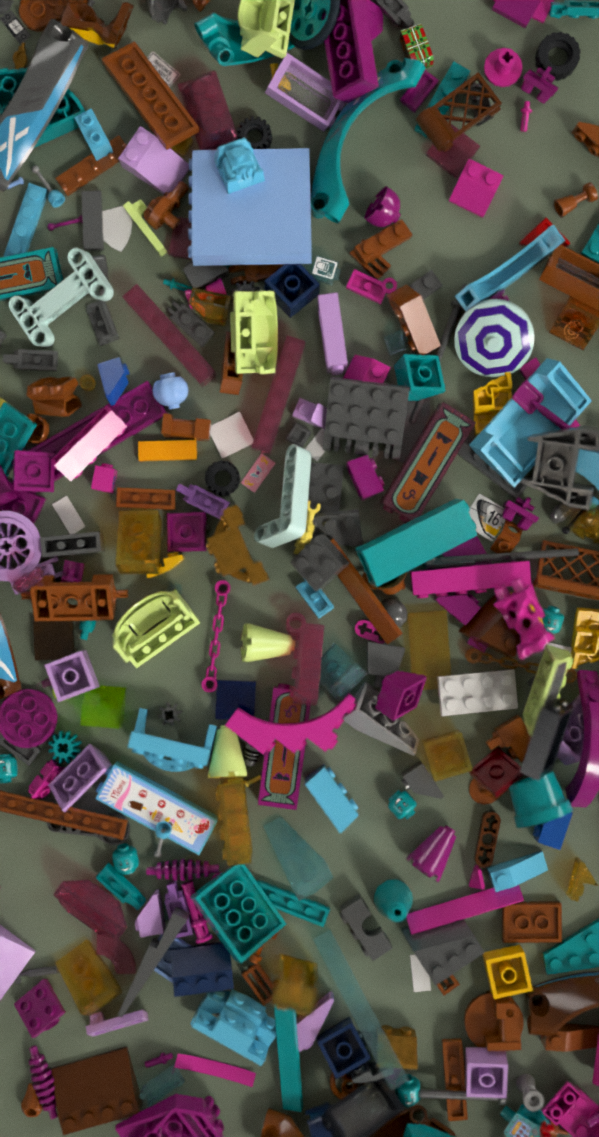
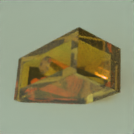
(210, 306)

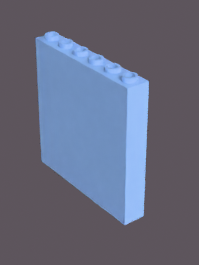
(255, 223)

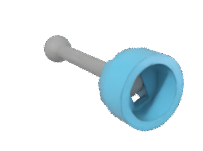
(55, 197)
(162, 834)

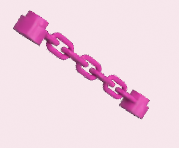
(216, 641)

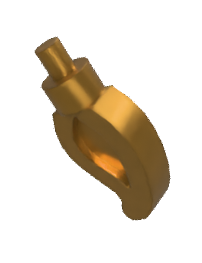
(20, 58)

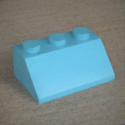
(332, 797)

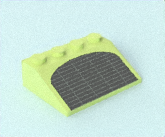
(547, 683)

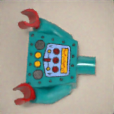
(526, 1123)

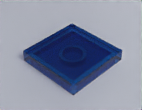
(232, 695)

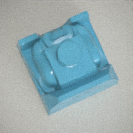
(238, 165)

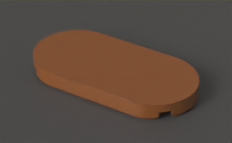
(37, 13)

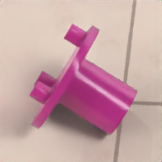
(503, 67)

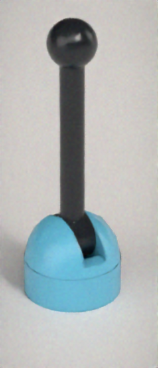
(595, 503)

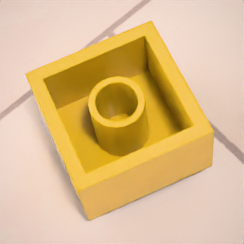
(507, 971)

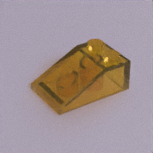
(88, 978)

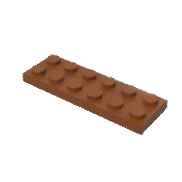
(150, 95)

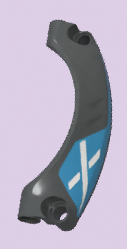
(38, 96)

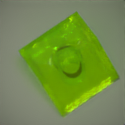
(104, 707)

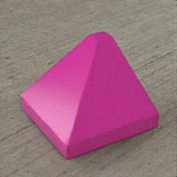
(476, 879)

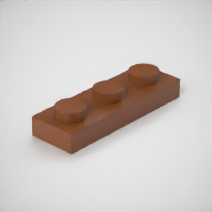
(383, 242)
(146, 498)

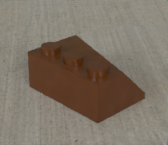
(492, 630)

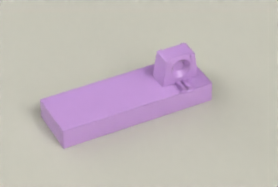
(99, 1025)

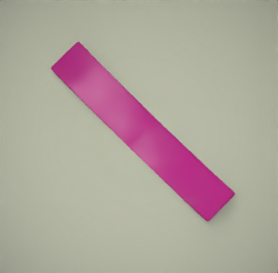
(215, 1068)

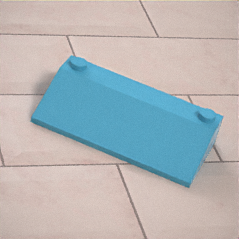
(505, 437)

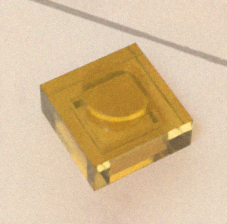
(182, 147)

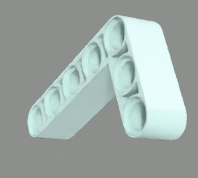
(293, 502)

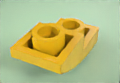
(171, 562)

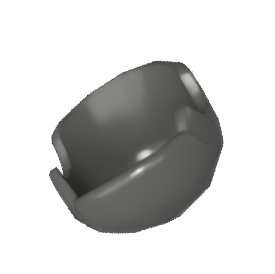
(396, 610)

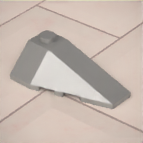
(377, 725)

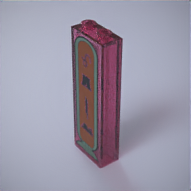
(427, 463)

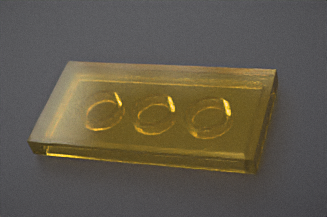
(429, 645)

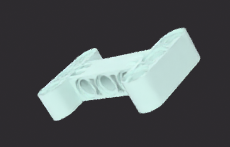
(60, 298)

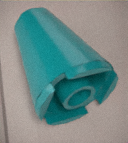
(393, 899)

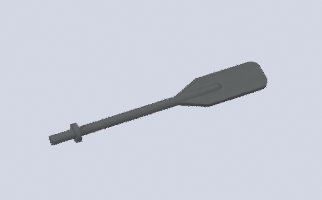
(419, 411)

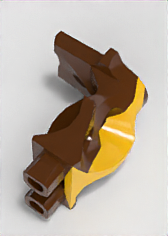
(85, 22)

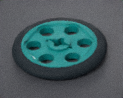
(322, 28)

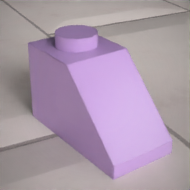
(150, 918)

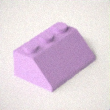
(79, 776)

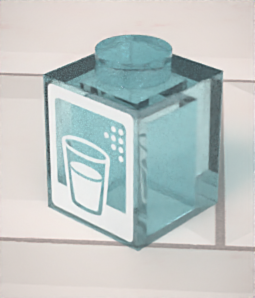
(325, 270)

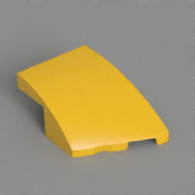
(490, 400)
(585, 637)

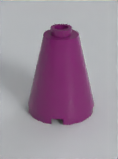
(434, 852)

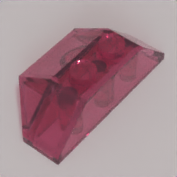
(92, 907)

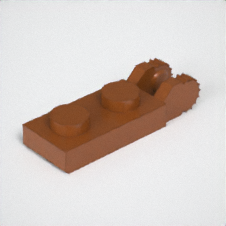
(253, 272)

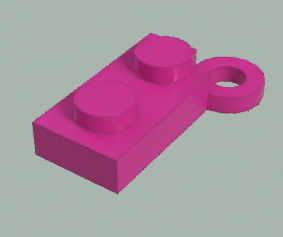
(370, 287)

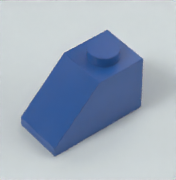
(114, 378)
(553, 831)

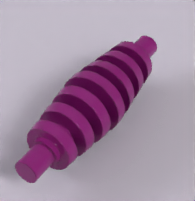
(182, 869)
(42, 1081)

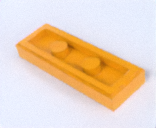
(167, 450)

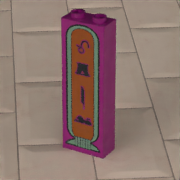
(281, 766)

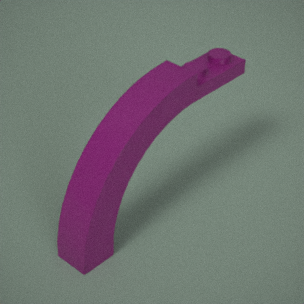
(586, 780)

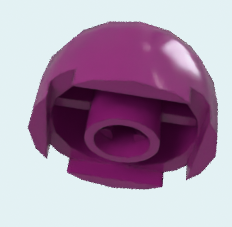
(384, 209)

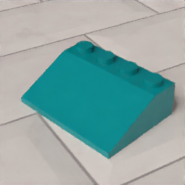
(238, 911)

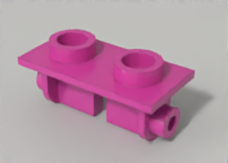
(39, 787)

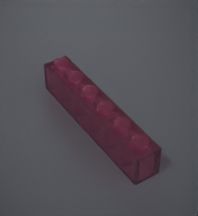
(169, 335)
(278, 395)

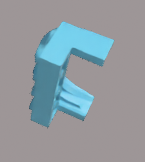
(182, 755)

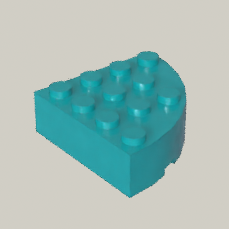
(63, 119)

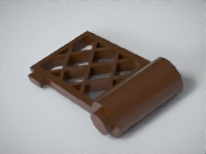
(435, 124)

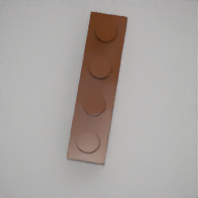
(454, 1077)

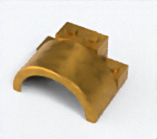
(231, 549)

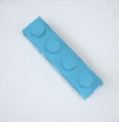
(26, 220)

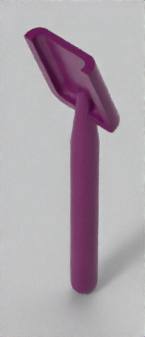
(530, 398)

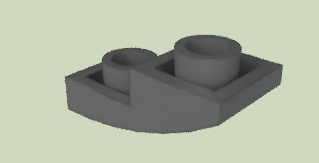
(366, 1073)

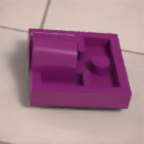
(39, 1008)

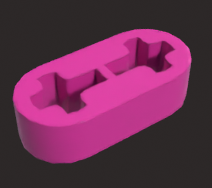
(370, 636)

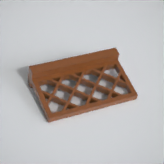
(568, 586)

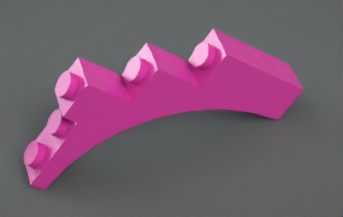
(292, 735)

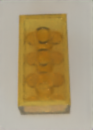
(235, 820)
(295, 985)

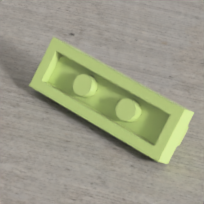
(136, 212)

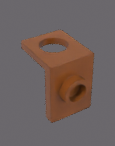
(507, 539)

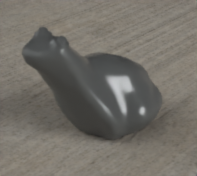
(561, 512)

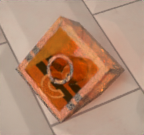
(576, 323)

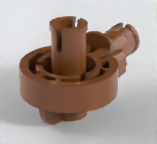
(160, 208)

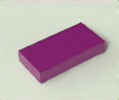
(417, 95)

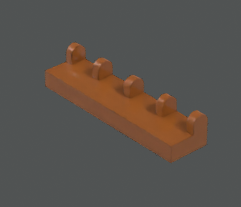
(89, 168)

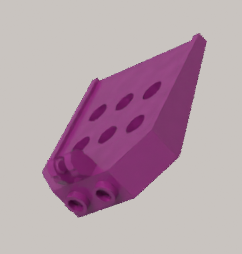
(175, 1117)

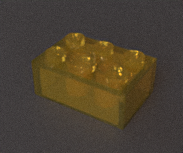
(139, 542)

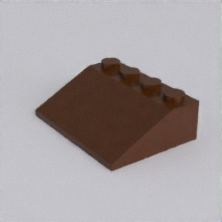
(96, 1091)

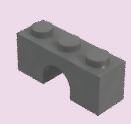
(373, 942)

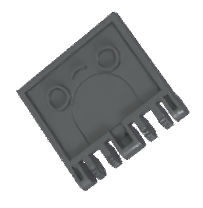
(365, 414)

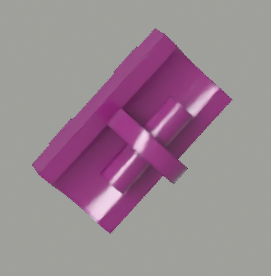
(533, 79)
(511, 509)
(72, 571)

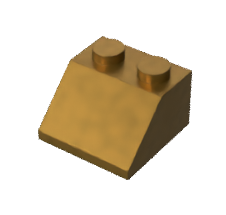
(403, 1044)

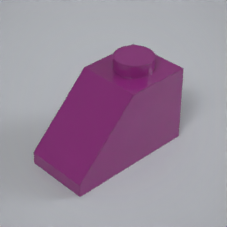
(459, 606)

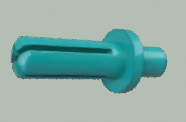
(172, 284)

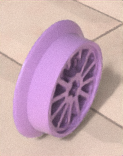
(33, 543)

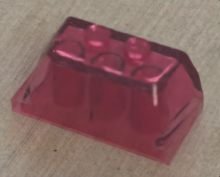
(208, 108)

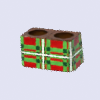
(416, 45)

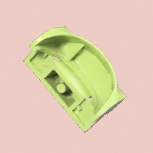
(265, 26)
(254, 332)

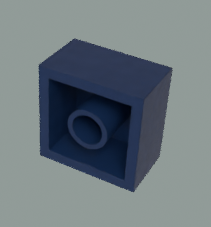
(292, 288)
(343, 1047)

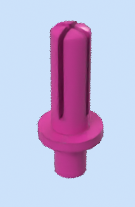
(525, 112)

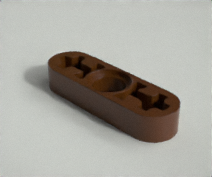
(479, 851)

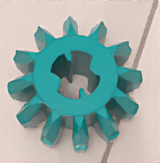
(57, 747)

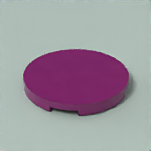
(27, 718)

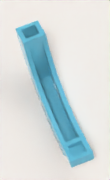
(511, 269)

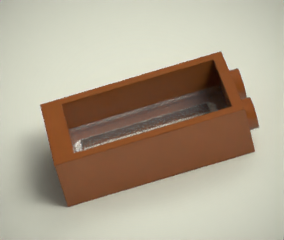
(573, 275)

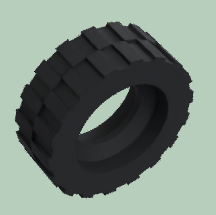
(562, 41)

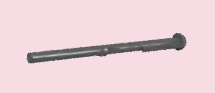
(513, 556)

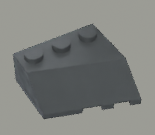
(444, 949)

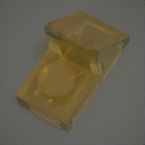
(579, 875)

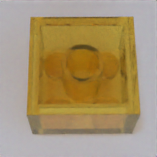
(447, 755)

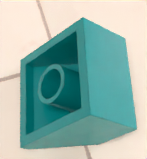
(421, 374)

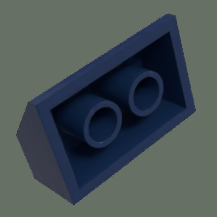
(201, 969)

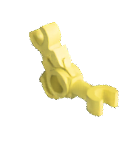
(307, 536)

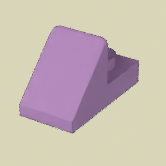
(311, 413)

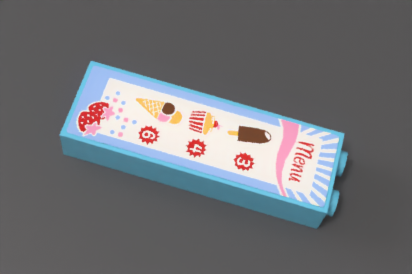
(152, 803)

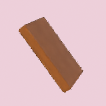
(532, 922)

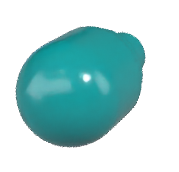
(86, 627)

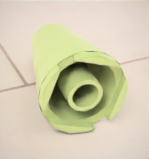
(264, 643)
(226, 756)

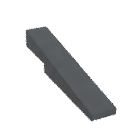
(153, 956)

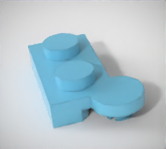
(316, 600)

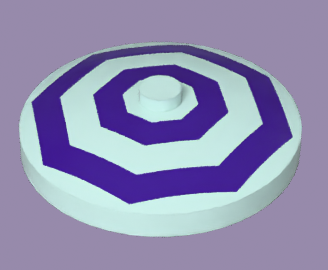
(494, 338)

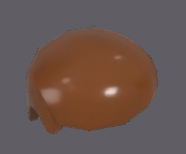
(41, 430)

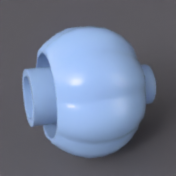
(170, 390)

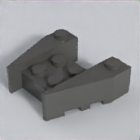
(558, 462)

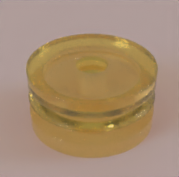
(83, 382)

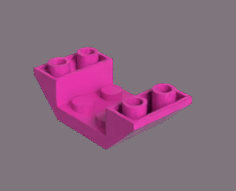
(570, 1109)

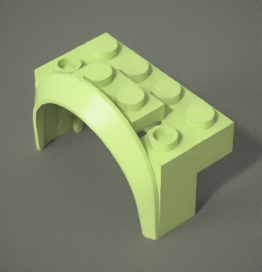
(145, 615)

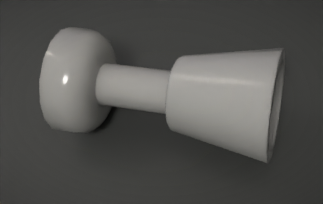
(532, 1098)

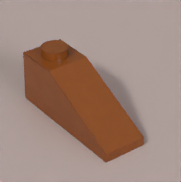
(230, 381)
(572, 1038)

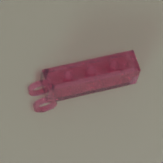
(308, 660)

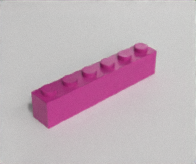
(466, 578)

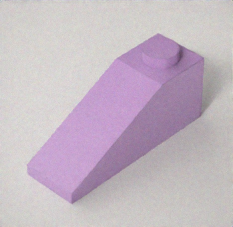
(310, 1025)

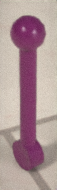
(50, 226)

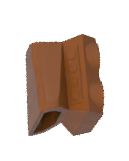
(54, 396)

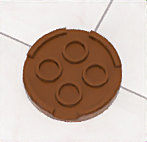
(481, 1019)

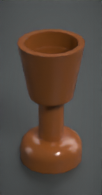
(568, 203)

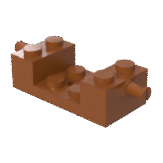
(94, 599)

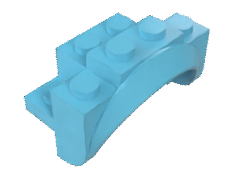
(237, 1023)

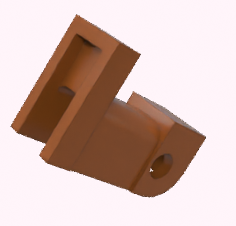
(188, 429)
(508, 1025)

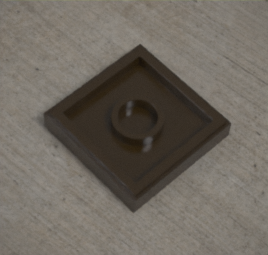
(53, 639)

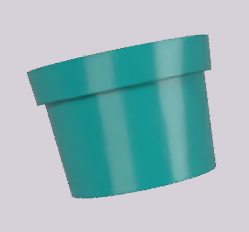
(538, 800)

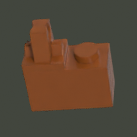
(513, 735)

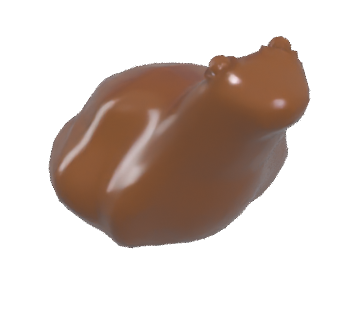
(30, 1105)

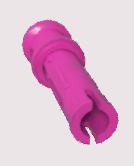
(198, 921)

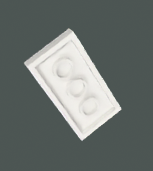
(477, 692)

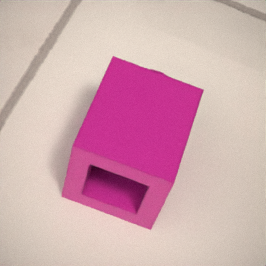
(104, 478)

